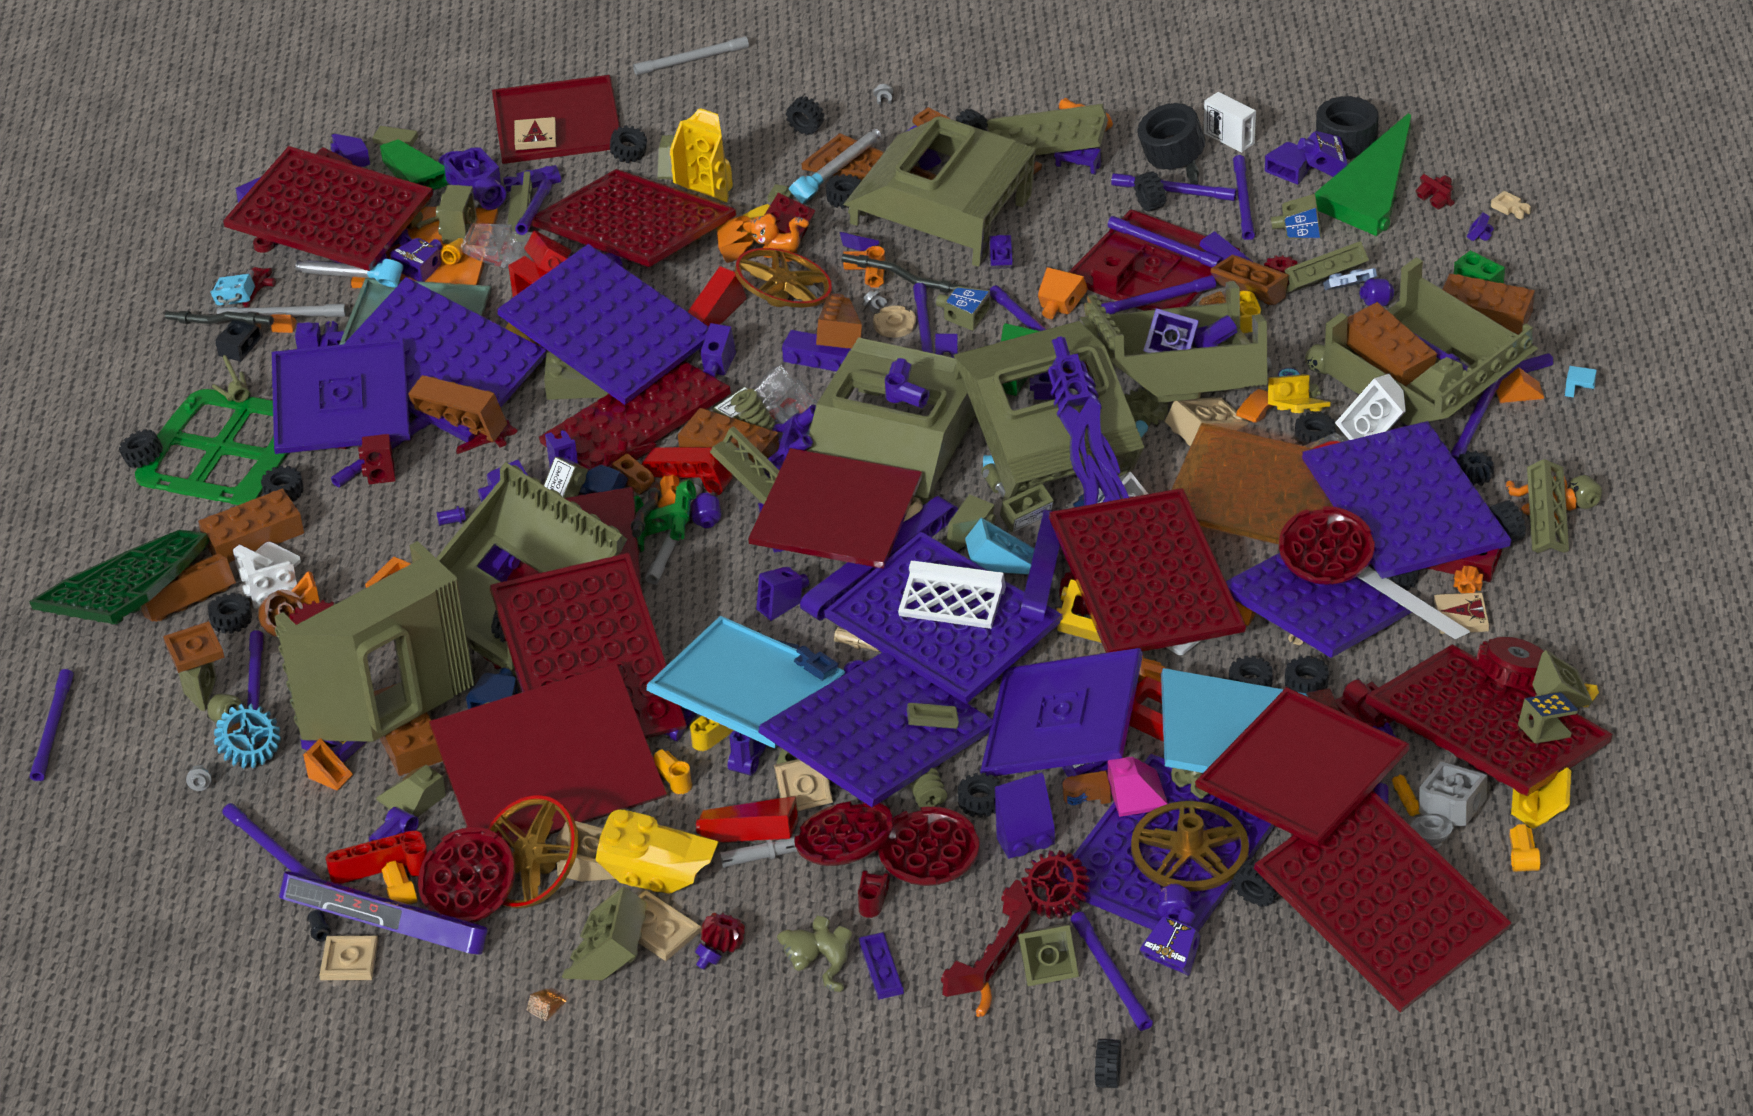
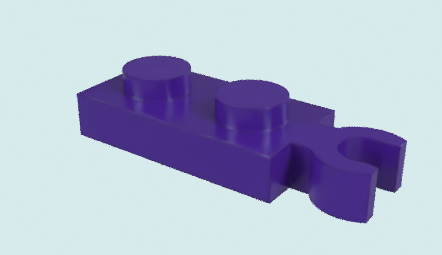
(537, 175)

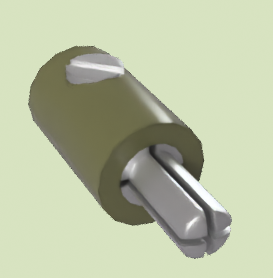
(993, 479)

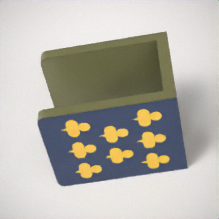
(1545, 712)

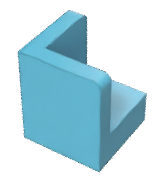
(1579, 377)

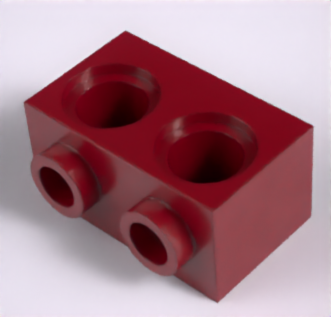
(377, 458)

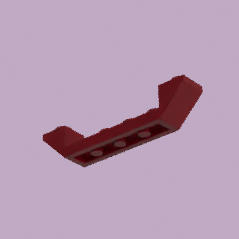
(967, 979)

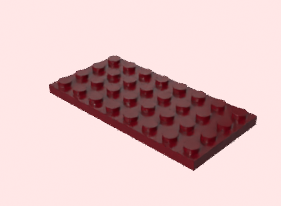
(643, 419)

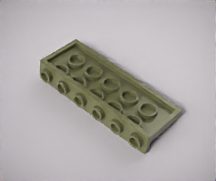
(1054, 129)

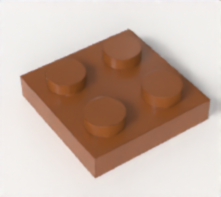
(193, 647)

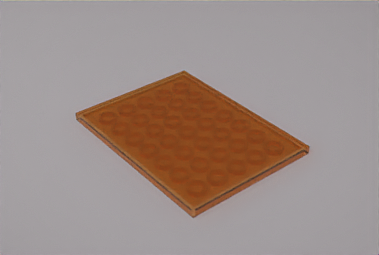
(1247, 482)

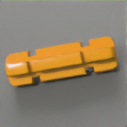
(1406, 795)

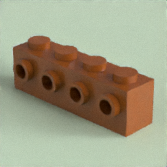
(190, 586)

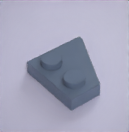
(1354, 278)

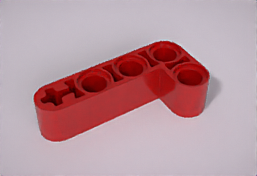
(689, 463)
(372, 857)

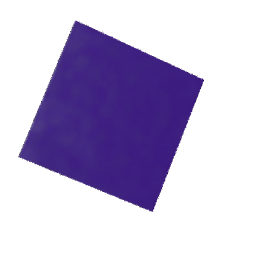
(339, 395)
(1062, 713)

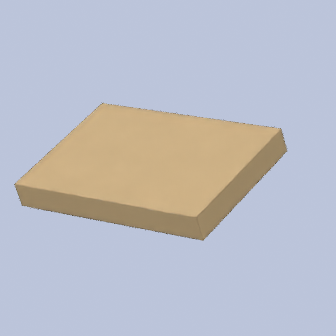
(665, 928)

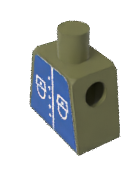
(1299, 218)
(965, 306)

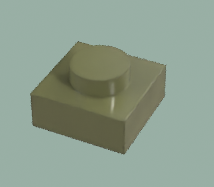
(779, 189)

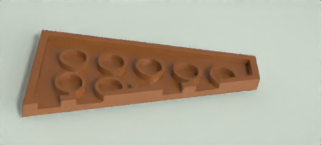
(857, 167)

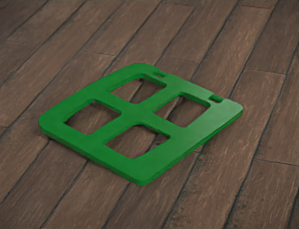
(215, 448)

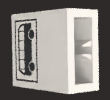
(1229, 121)

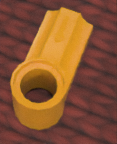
(673, 771)
(1523, 853)
(397, 883)

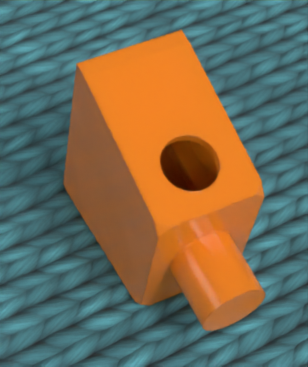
(1060, 292)

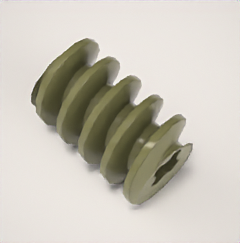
(752, 409)
(929, 789)

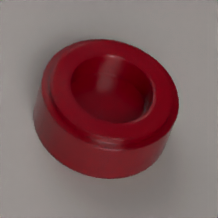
(262, 245)

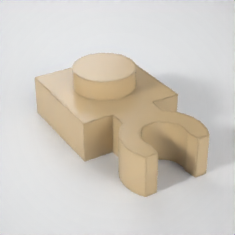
(1509, 204)

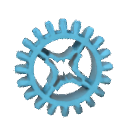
(265, 730)

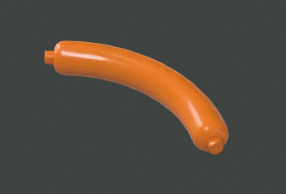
(985, 1002)

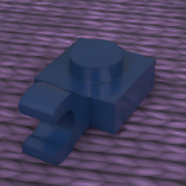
(816, 664)

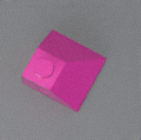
(1134, 786)

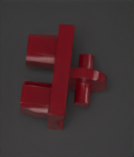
(1439, 188)

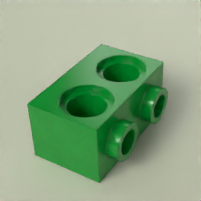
(1479, 267)

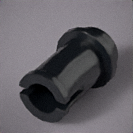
(319, 928)

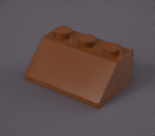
(1263, 281)

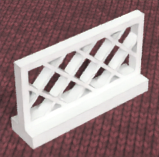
(955, 579)

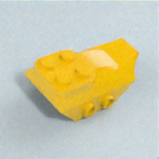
(699, 156)
(651, 854)

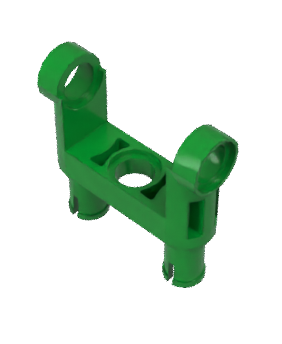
(674, 515)

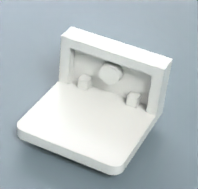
(267, 555)
(265, 580)

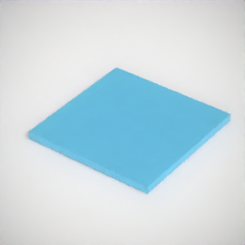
(737, 678)
(1206, 716)

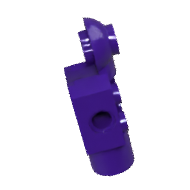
(478, 170)

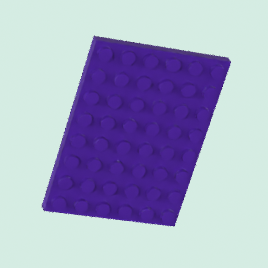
(605, 323)
(450, 345)
(1409, 497)
(946, 654)
(861, 730)
(1120, 885)

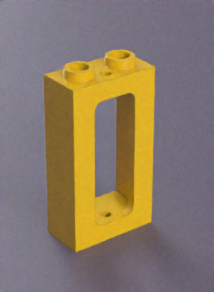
(1072, 623)

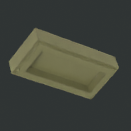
(388, 134)
(932, 715)

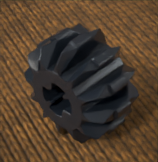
(1476, 467)

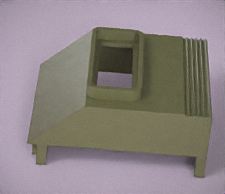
(963, 194)
(1448, 326)
(1185, 372)
(890, 435)
(1032, 442)
(532, 527)
(330, 652)

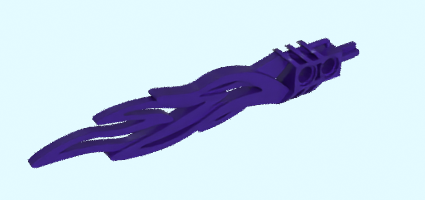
(1107, 469)

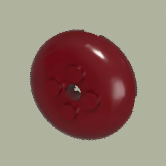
(1326, 545)
(844, 833)
(930, 846)
(453, 861)

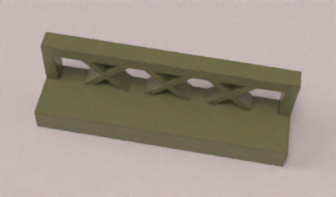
(519, 200)
(1325, 265)
(739, 464)
(1543, 505)

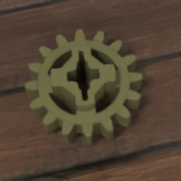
(1144, 408)

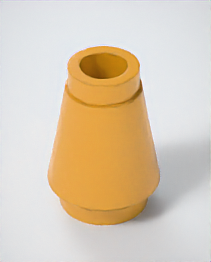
(452, 252)

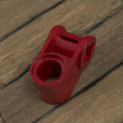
(872, 893)

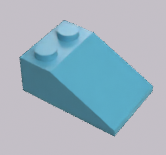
(998, 550)

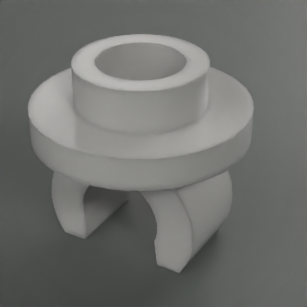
(881, 91)
(873, 298)
(198, 778)

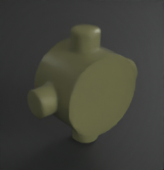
(1313, 390)

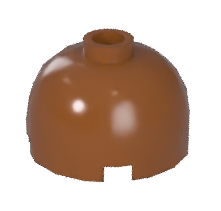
(274, 604)

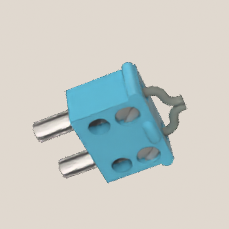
(233, 288)

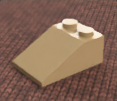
(1187, 416)
(585, 864)

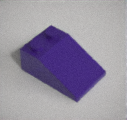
(1024, 816)

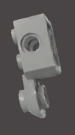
(1448, 800)

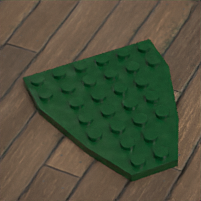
(124, 581)

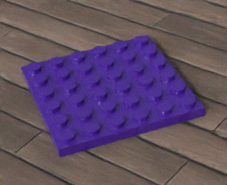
(1318, 614)

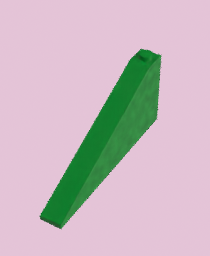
(1368, 185)

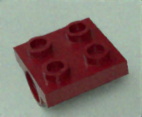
(786, 209)
(1354, 705)

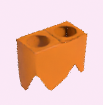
(731, 235)

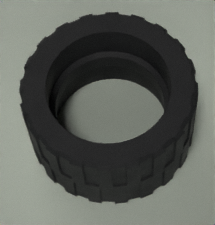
(1351, 120)
(1176, 150)

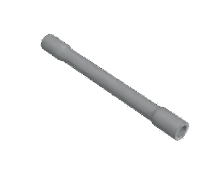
(651, 65)
(327, 310)
(658, 566)

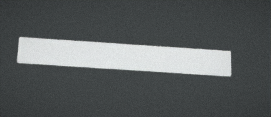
(1413, 603)

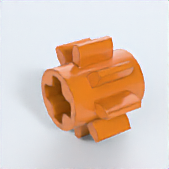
(1468, 580)

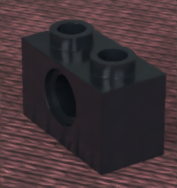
(238, 340)

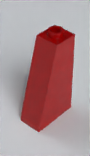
(545, 251)
(718, 298)
(750, 821)

